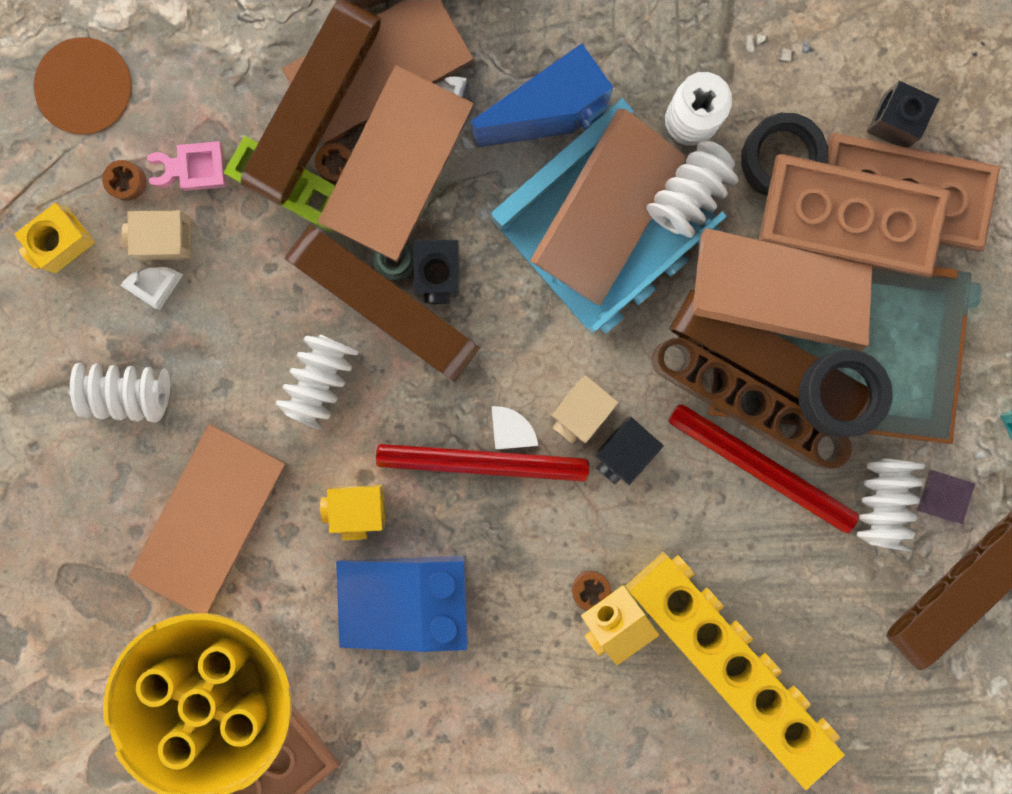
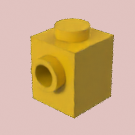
(354, 510)
(618, 626)

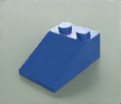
(550, 104)
(403, 604)

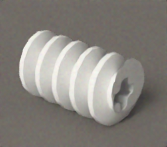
(698, 108)
(693, 188)
(316, 380)
(119, 396)
(890, 503)

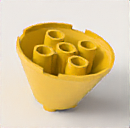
(197, 705)

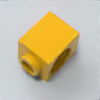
(72, 239)

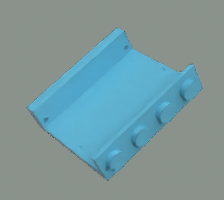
(533, 206)

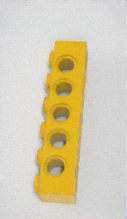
(804, 757)

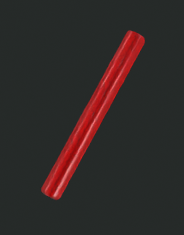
(482, 462)
(763, 468)

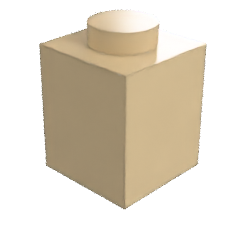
(157, 235)
(582, 411)

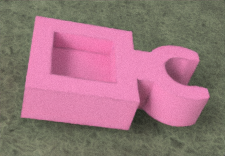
(197, 167)

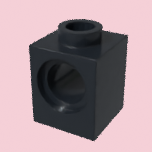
(903, 115)
(429, 252)
(627, 452)

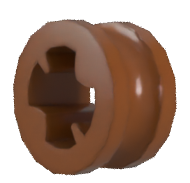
(324, 153)
(111, 176)
(578, 587)

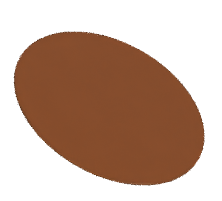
(82, 85)

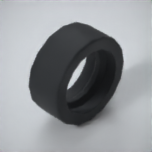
(791, 122)
(879, 393)

